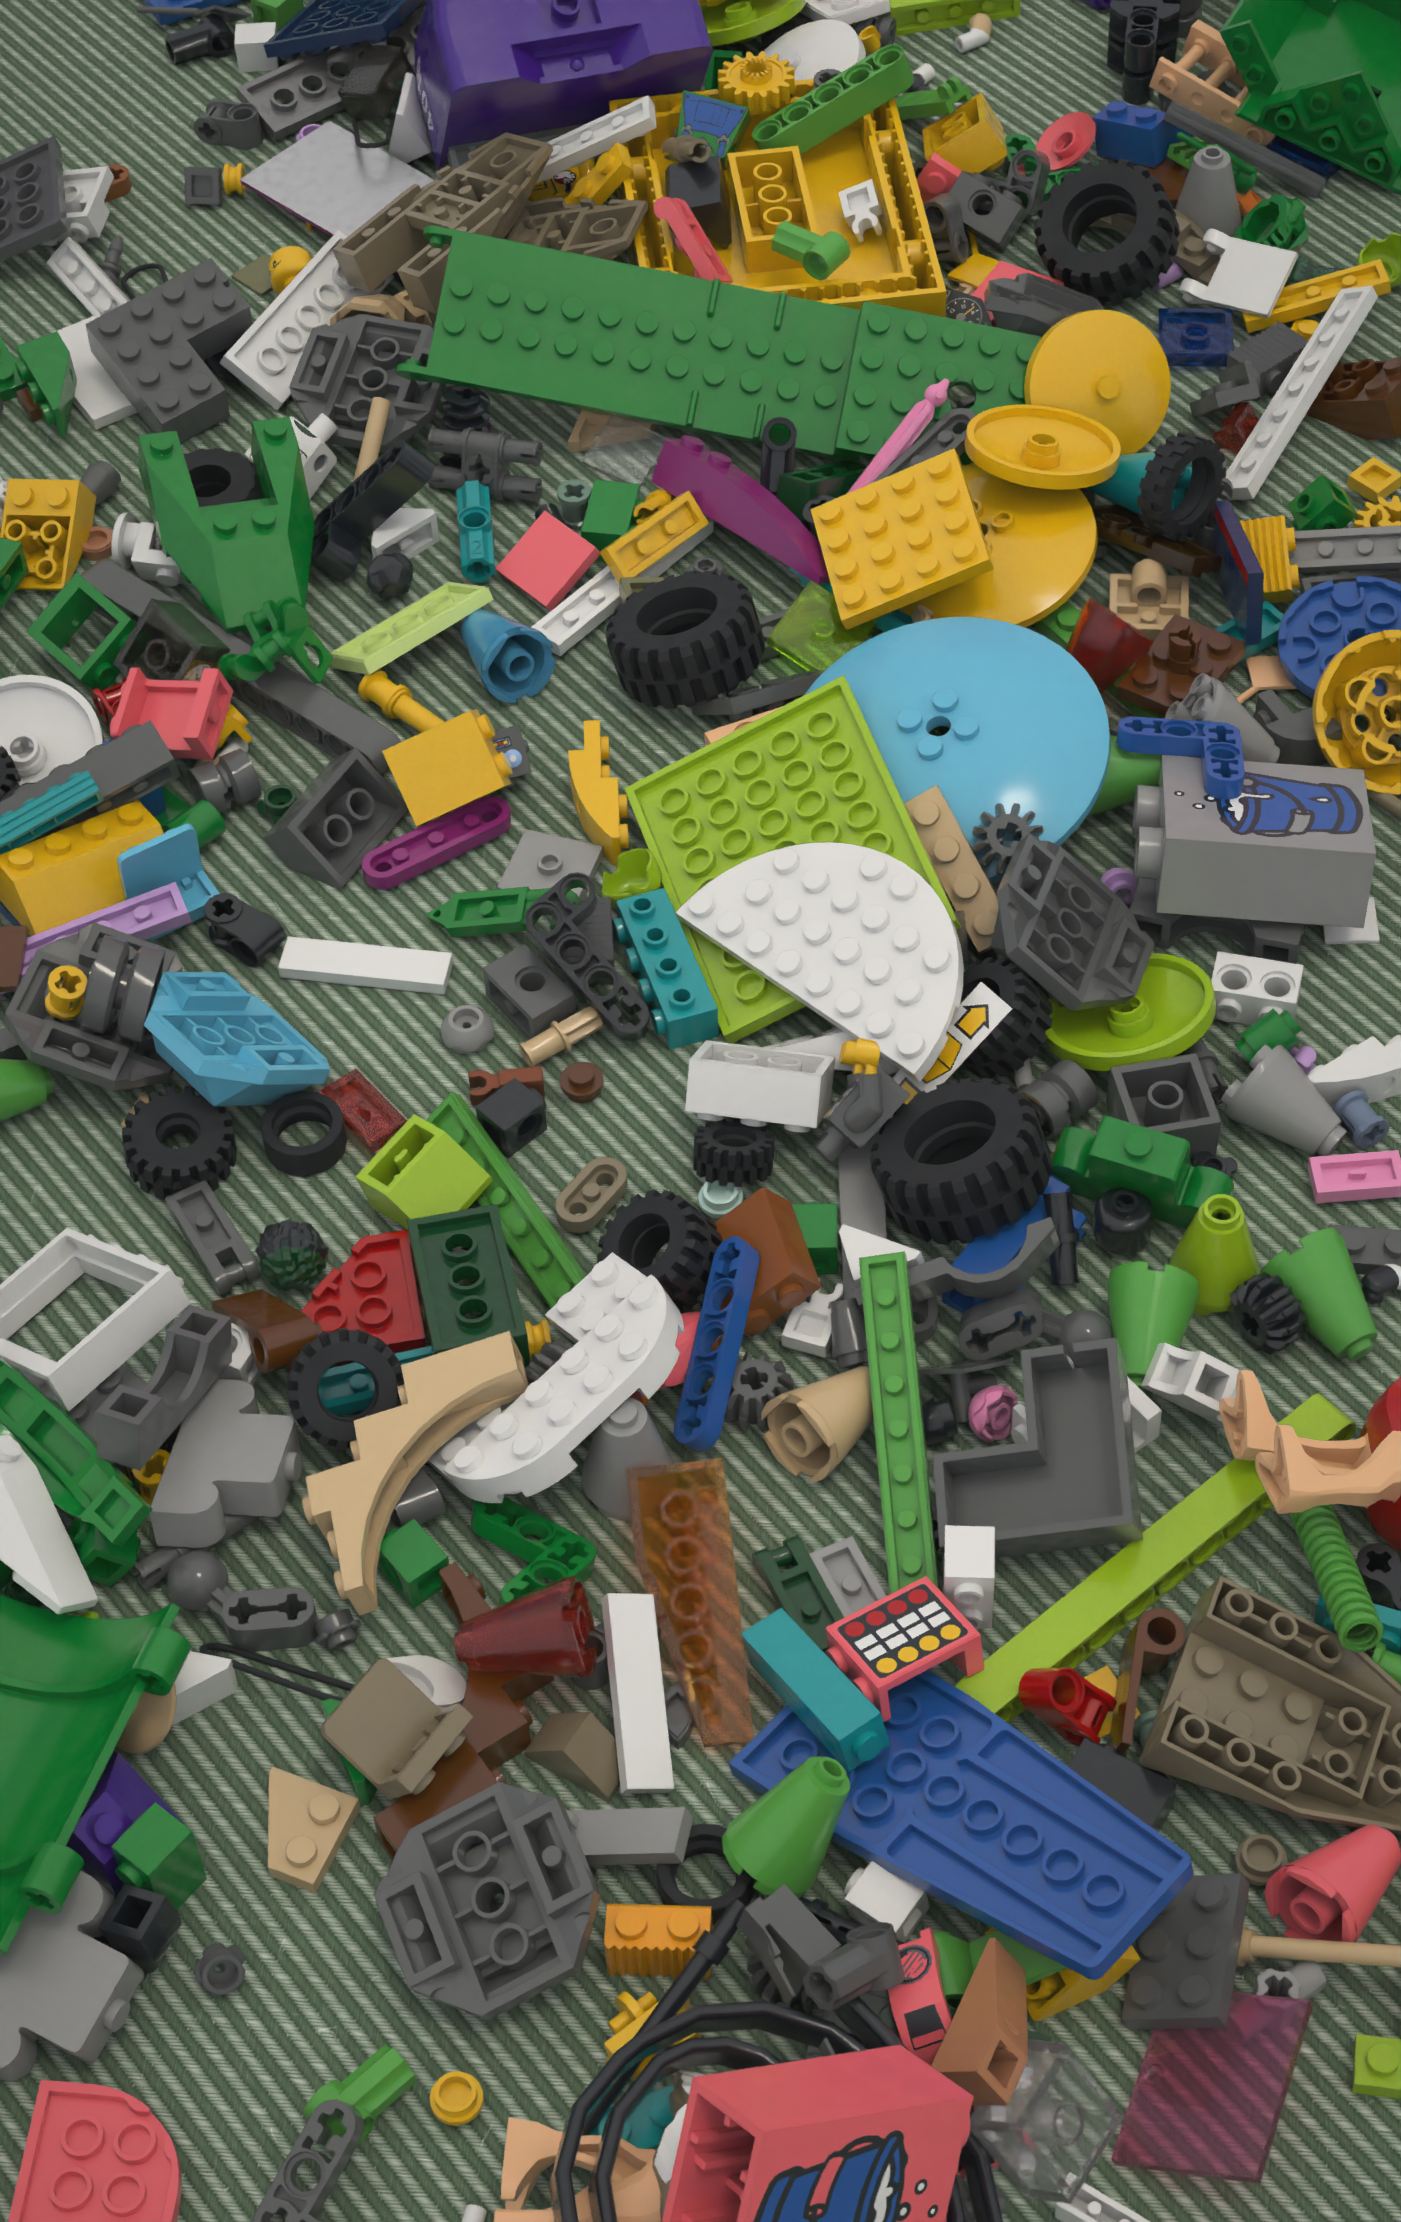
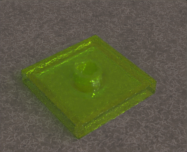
(814, 632)

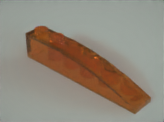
(691, 1570)

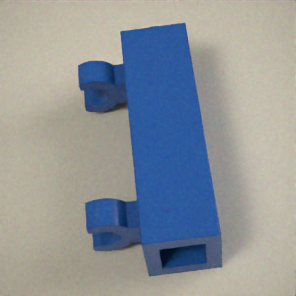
(998, 1250)

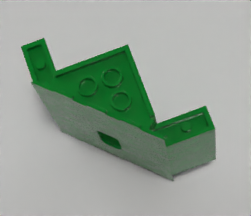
(1316, 74)

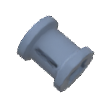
(1361, 1119)

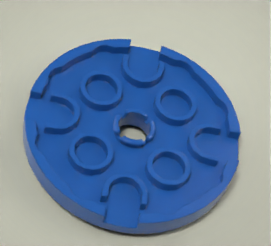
(1328, 619)

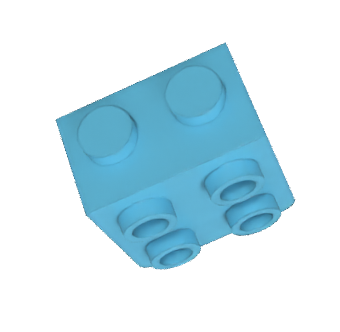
(164, 861)

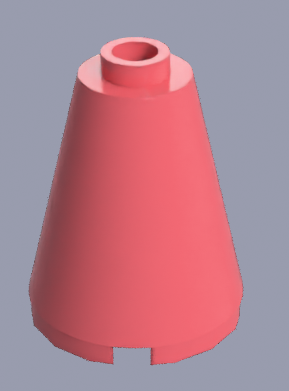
(1336, 1886)

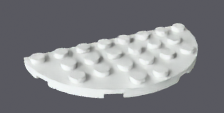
(846, 939)

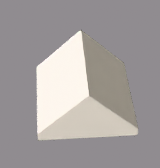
(409, 132)

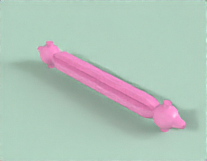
(905, 433)

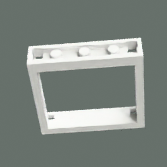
(54, 1268)

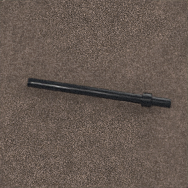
(709, 1950)

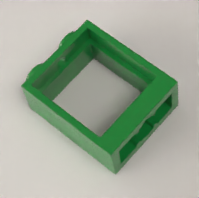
(66, 616)

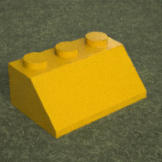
(968, 137)

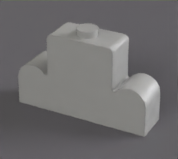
(224, 1464)
(63, 1982)

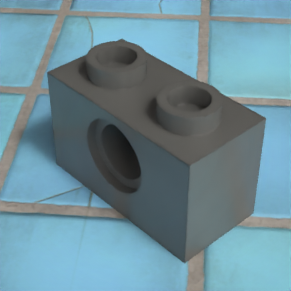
(997, 226)
(528, 991)

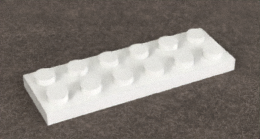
(275, 342)

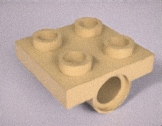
(1149, 596)

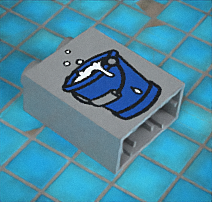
(1280, 852)

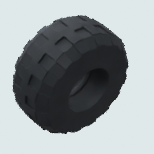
(222, 477)

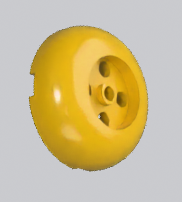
(1347, 692)

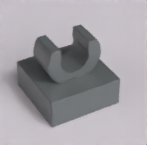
(203, 185)

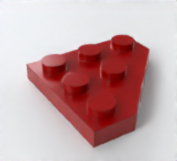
(373, 1293)

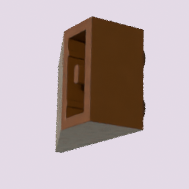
(1362, 399)

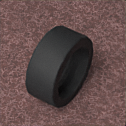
(298, 1108)
(703, 1839)

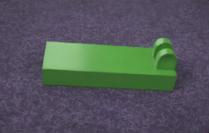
(933, 102)

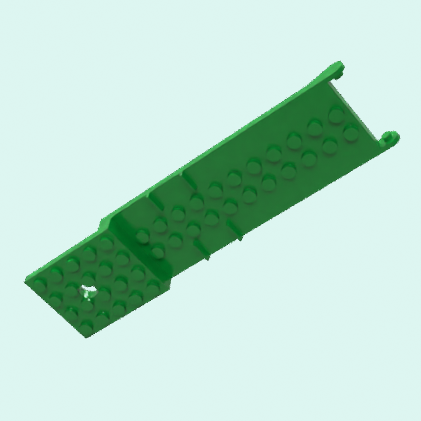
(701, 349)

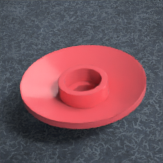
(1067, 140)

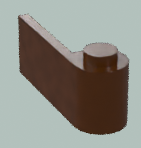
(272, 1325)
(1145, 1652)

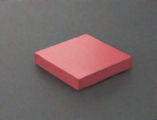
(548, 561)

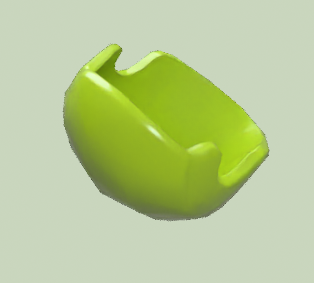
(1390, 254)
(635, 875)

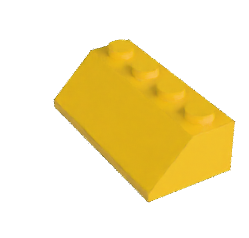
(72, 868)

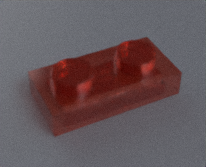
(365, 1110)

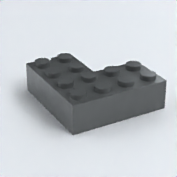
(160, 344)
(1073, 1475)

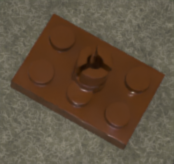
(1175, 661)

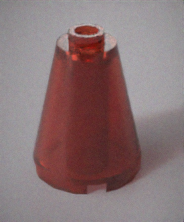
(1105, 644)
(533, 1634)

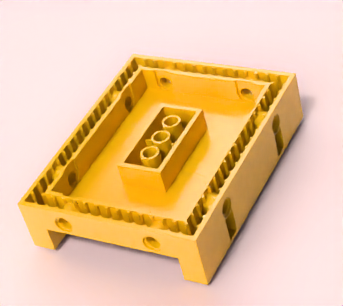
(802, 189)

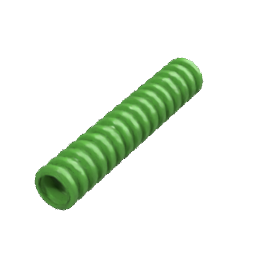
(1338, 1578)

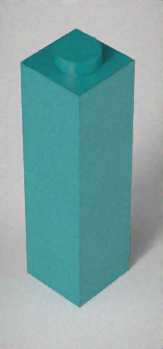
(815, 1689)

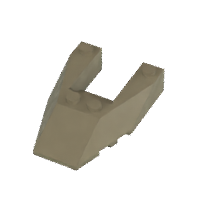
(473, 198)
(578, 228)

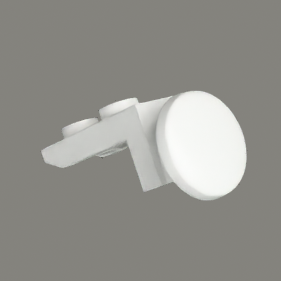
(137, 545)

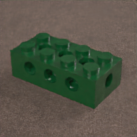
(460, 1248)

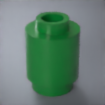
(1271, 1030)

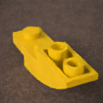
(597, 794)

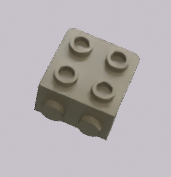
(394, 1730)

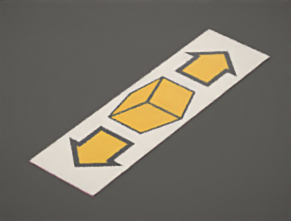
(969, 1027)

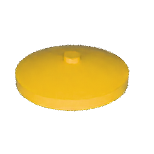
(1104, 370)
(1042, 447)

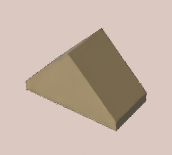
(578, 1751)

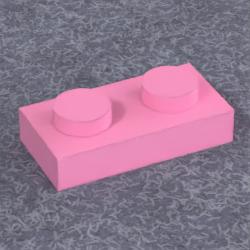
(1355, 1176)

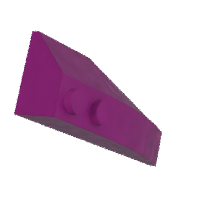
(739, 504)

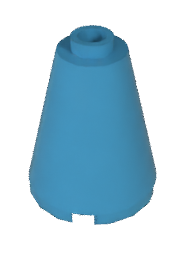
(507, 655)

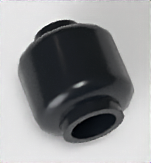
(1122, 1221)

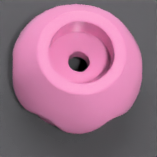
(992, 1413)

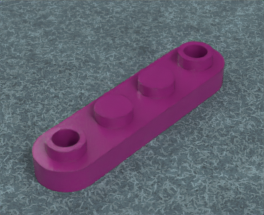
(436, 842)

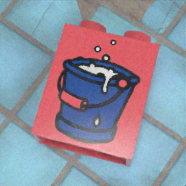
(821, 2142)

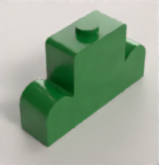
(1139, 1161)

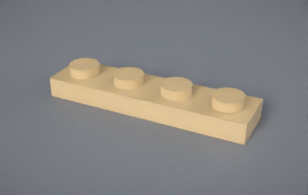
(956, 865)

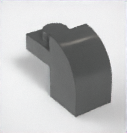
(1292, 731)

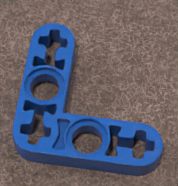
(1214, 742)

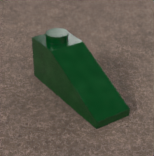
(829, 479)

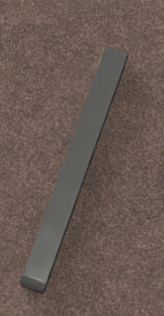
(277, 695)

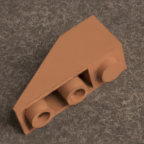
(989, 2032)

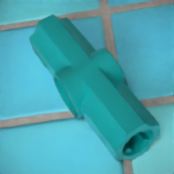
(475, 531)

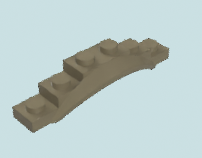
(1191, 250)

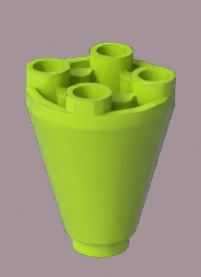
(1217, 1252)

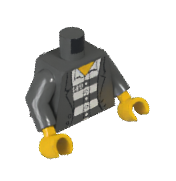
(865, 1103)

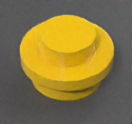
(456, 2098)

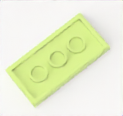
(410, 627)

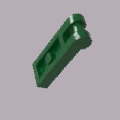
(799, 1589)

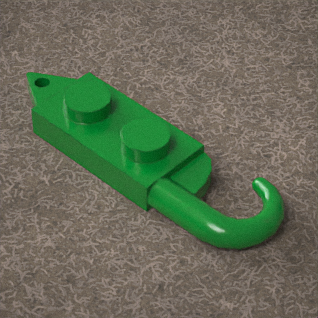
(489, 911)

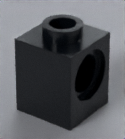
(513, 1116)

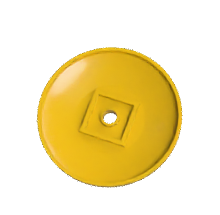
(1038, 548)

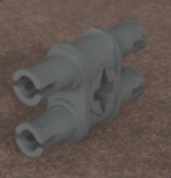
(496, 453)

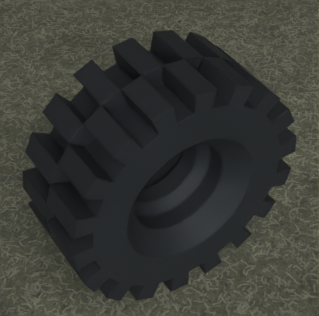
(177, 1169)

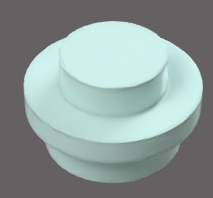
(718, 1199)

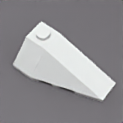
(35, 1538)

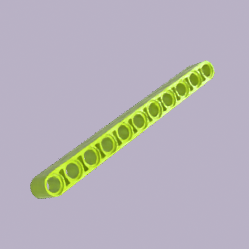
(1142, 1570)

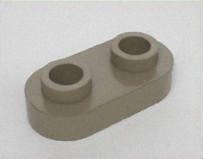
(587, 1197)

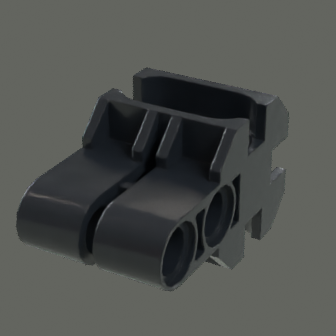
(1136, 41)

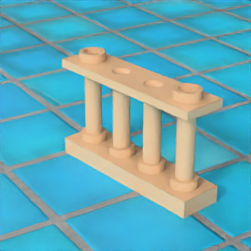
(1175, 82)

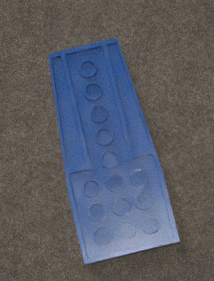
(990, 1825)

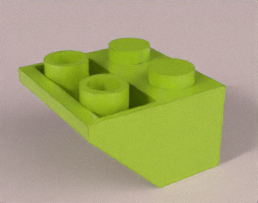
(421, 1174)

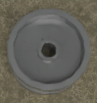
(116, 987)

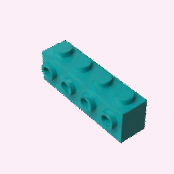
(665, 969)

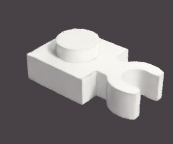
(861, 208)
(810, 1324)

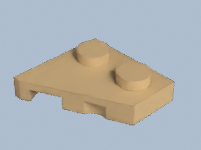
(305, 1828)

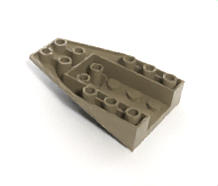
(1279, 1715)

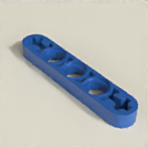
(698, 1415)

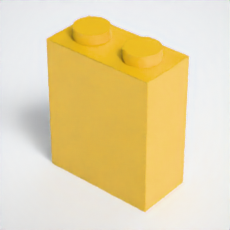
(448, 766)

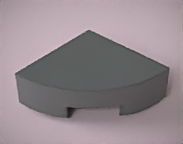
(679, 1716)

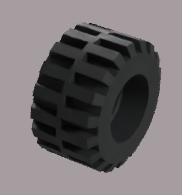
(1020, 1030)
(650, 1224)
(316, 1359)

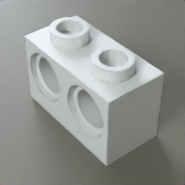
(1253, 986)
(970, 1572)

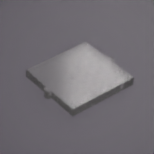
(624, 451)

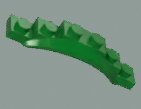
(68, 1460)

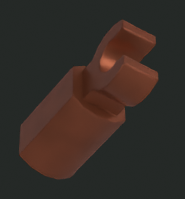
(530, 1077)

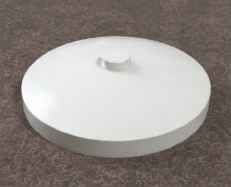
(819, 47)
(45, 724)

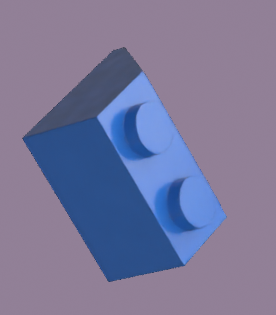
(1134, 134)

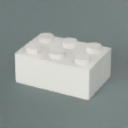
(759, 1085)

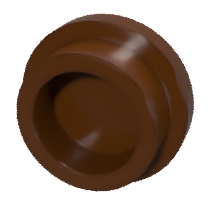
(581, 1082)

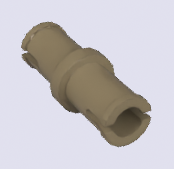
(686, 149)

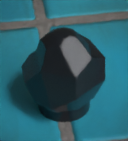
(389, 576)

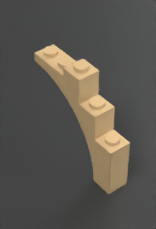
(391, 1446)

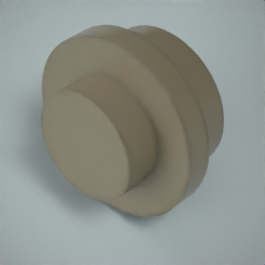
(1259, 1858)

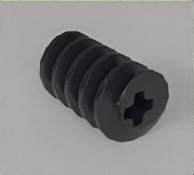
(463, 409)

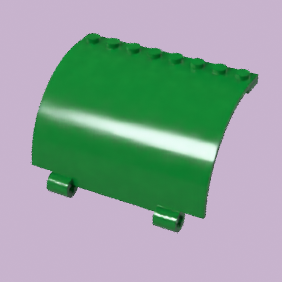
(62, 1712)

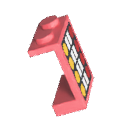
(901, 1640)

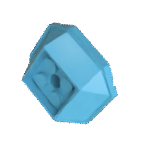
(229, 1041)

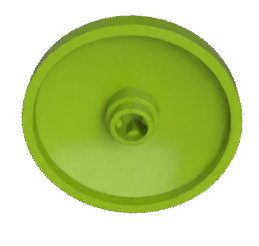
(745, 19)
(1159, 1022)

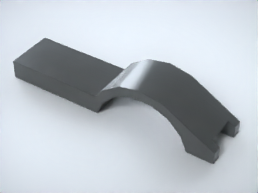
(940, 1277)

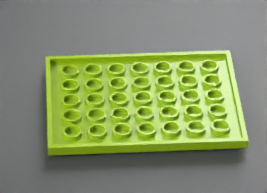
(766, 787)

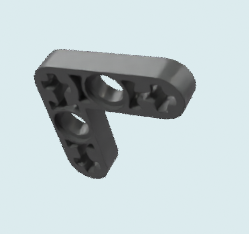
(284, 2191)

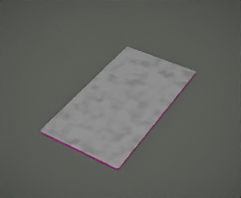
(333, 180)

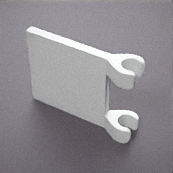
(1245, 278)

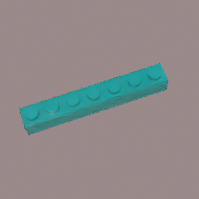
(48, 811)

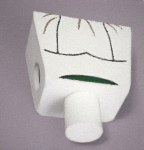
(315, 454)

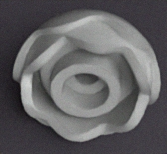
(467, 1029)

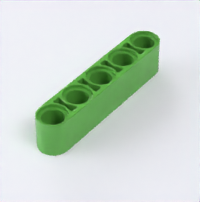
(837, 102)

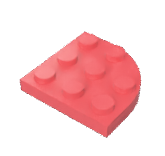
(95, 2159)

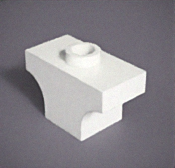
(1191, 1380)

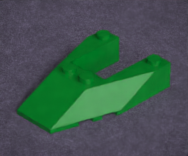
(239, 549)

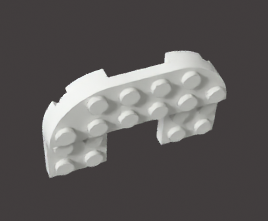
(623, 1344)

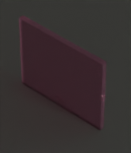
(1215, 2094)

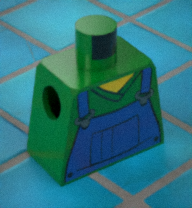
(715, 121)

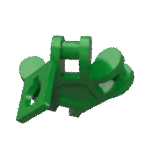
(289, 635)

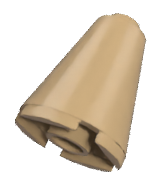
(819, 1422)

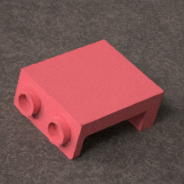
(183, 712)

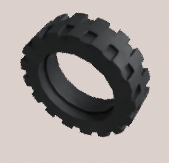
(1162, 477)

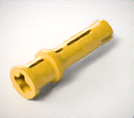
(396, 701)

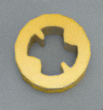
(232, 178)
(537, 1336)

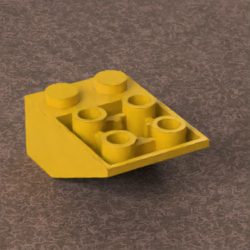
(52, 524)

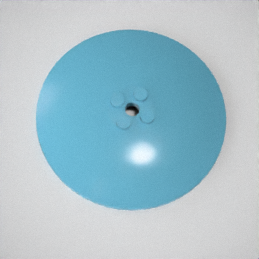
(1017, 715)

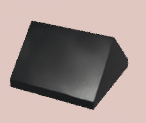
(706, 194)

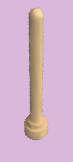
(1316, 1950)

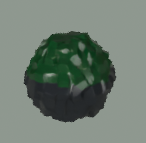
(291, 1255)

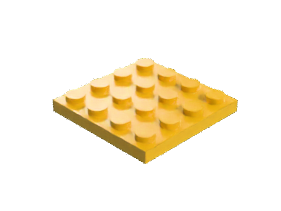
(901, 539)

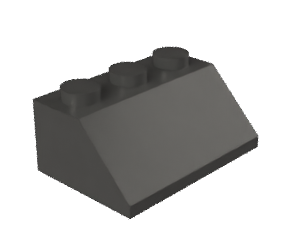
(337, 820)

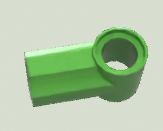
(817, 253)
(368, 2088)

